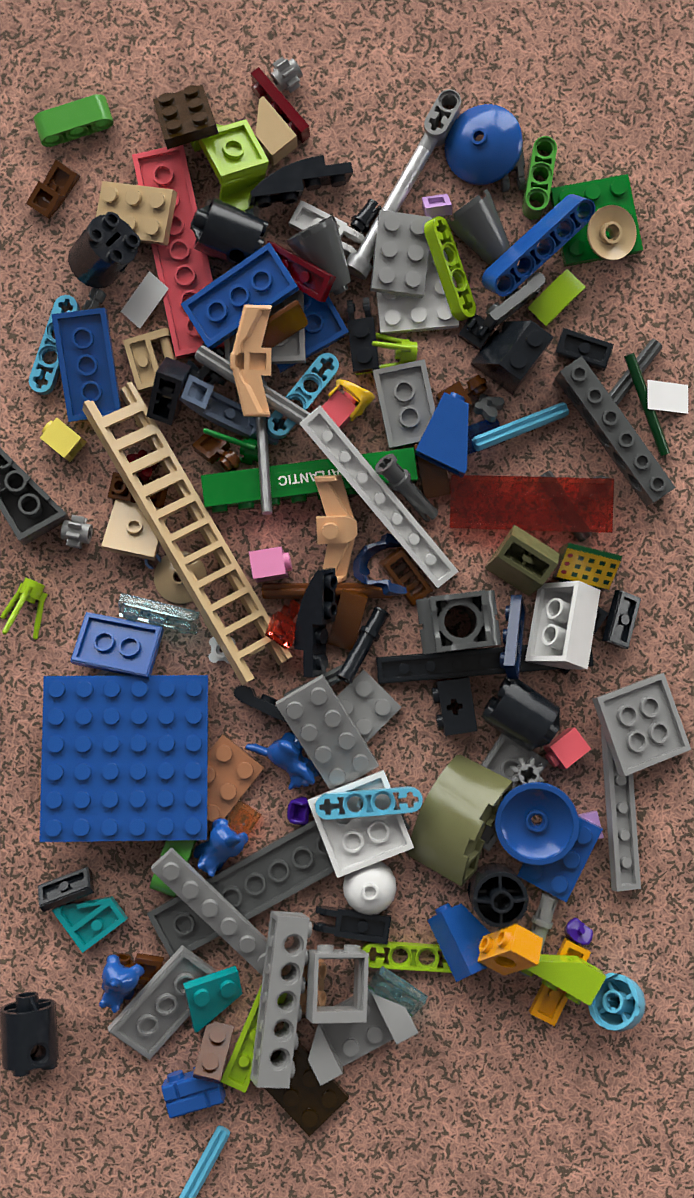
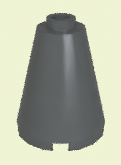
(481, 228)
(323, 248)

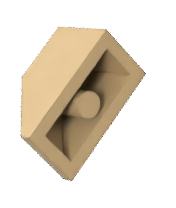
(273, 133)

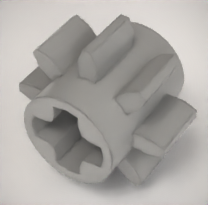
(286, 74)
(76, 531)
(523, 765)

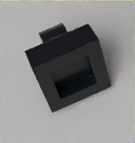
(475, 332)

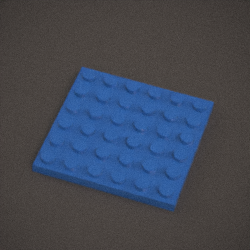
(124, 758)

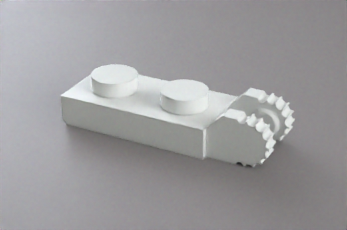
(308, 215)

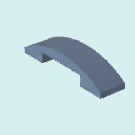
(221, 410)

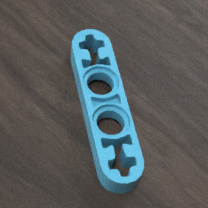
(49, 344)
(304, 397)
(369, 807)

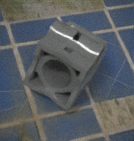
(481, 610)

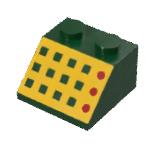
(586, 565)

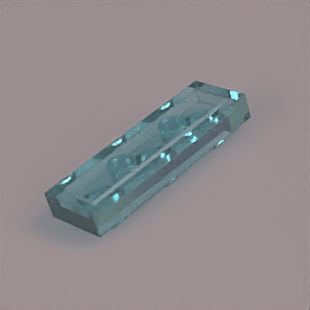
(159, 614)

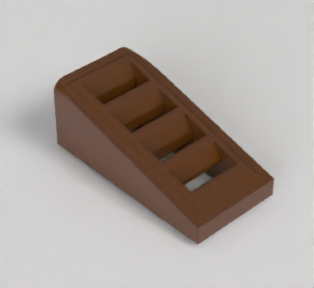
(407, 562)

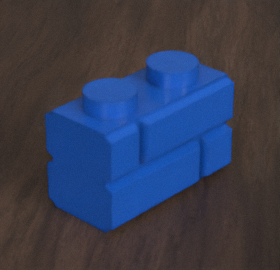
(188, 1094)

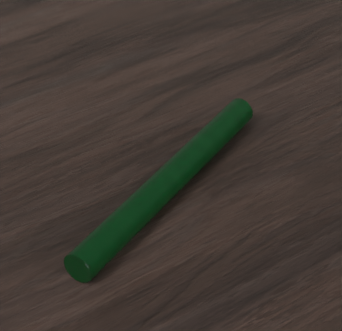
(650, 414)

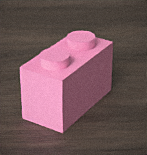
(270, 564)

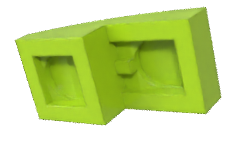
(556, 297)

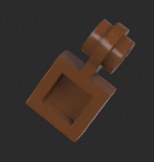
(475, 386)
(213, 449)
(150, 963)

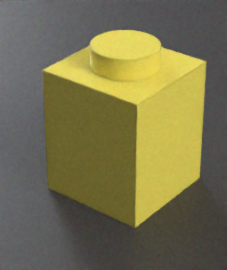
(62, 439)

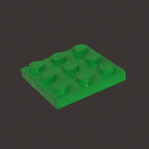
(602, 192)

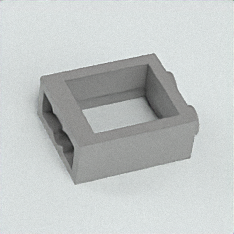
(338, 1014)

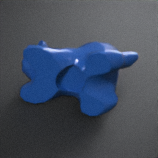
(288, 755)
(220, 847)
(118, 982)

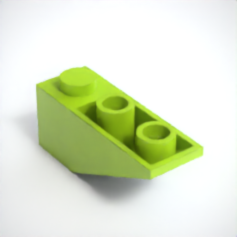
(569, 974)

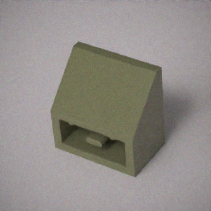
(523, 561)

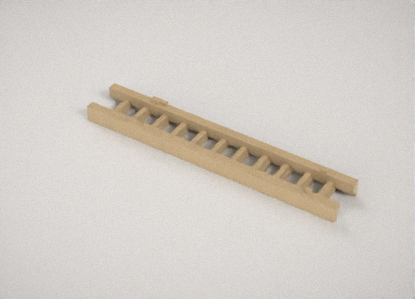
(202, 521)

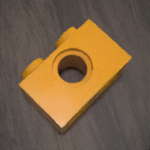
(510, 950)

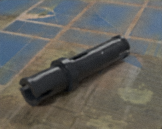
(368, 635)

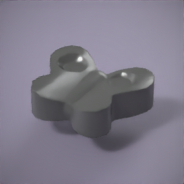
(488, 407)

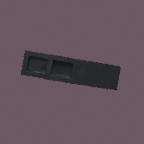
(289, 182)
(315, 612)

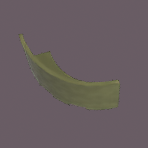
(455, 817)

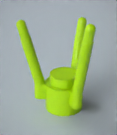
(404, 349)
(30, 592)

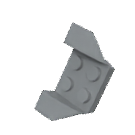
(344, 1042)

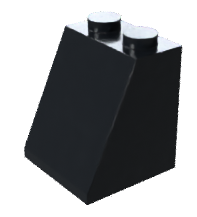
(512, 353)

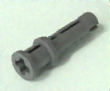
(400, 480)

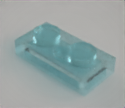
(395, 989)

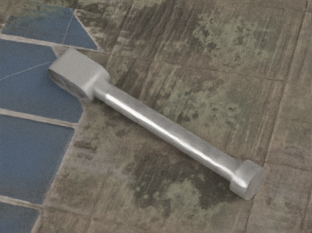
(358, 263)

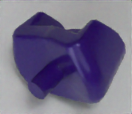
(298, 811)
(578, 932)

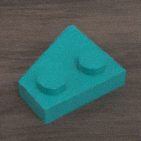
(90, 920)
(211, 995)

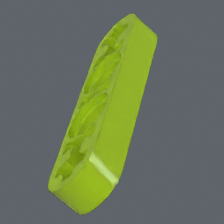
(461, 304)
(412, 961)

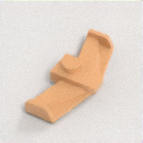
(251, 361)
(338, 526)

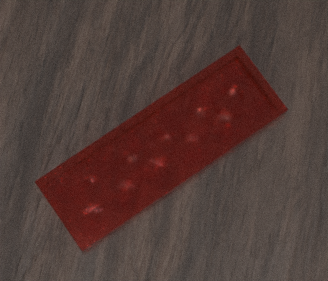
(532, 503)

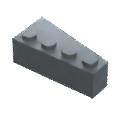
(25, 504)

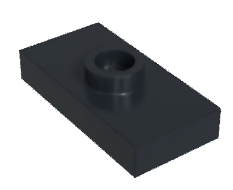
(574, 345)
(621, 619)
(65, 889)

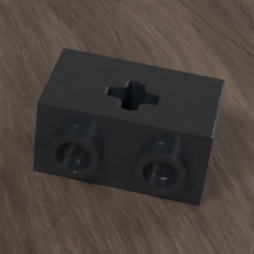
(166, 391)
(464, 719)

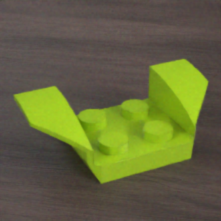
(236, 161)

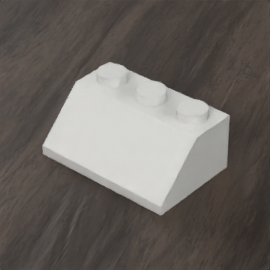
(563, 625)

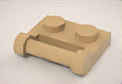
(143, 357)

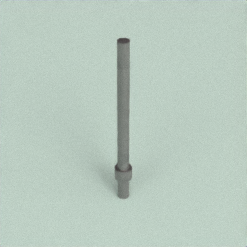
(263, 461)

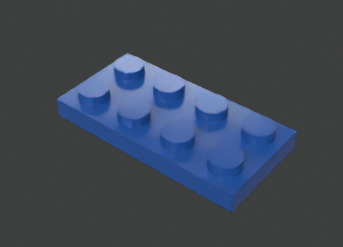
(254, 281)
(86, 361)

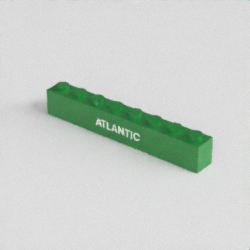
(288, 482)

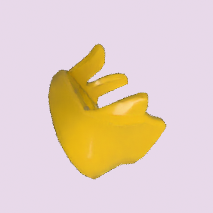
(361, 395)

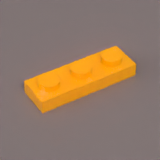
(550, 1003)

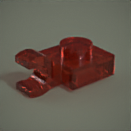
(282, 627)

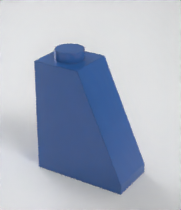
(447, 435)
(459, 939)

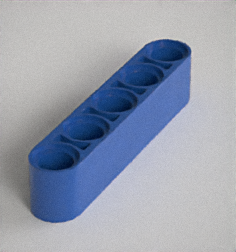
(549, 240)

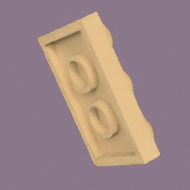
(144, 208)

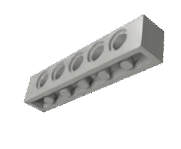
(277, 1072)

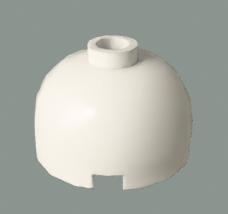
(370, 888)

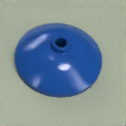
(491, 157)
(541, 841)

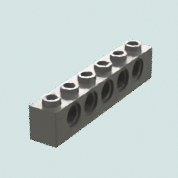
(614, 431)

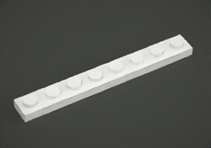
(378, 496)

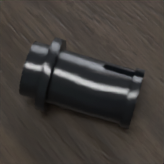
(366, 215)

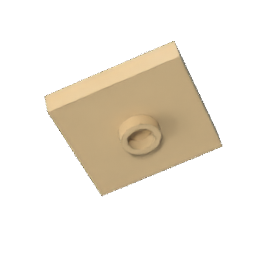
(130, 532)

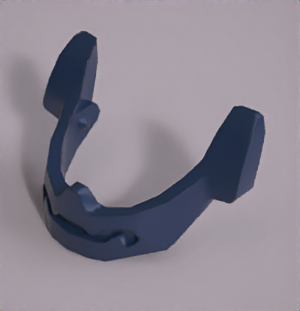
(361, 570)

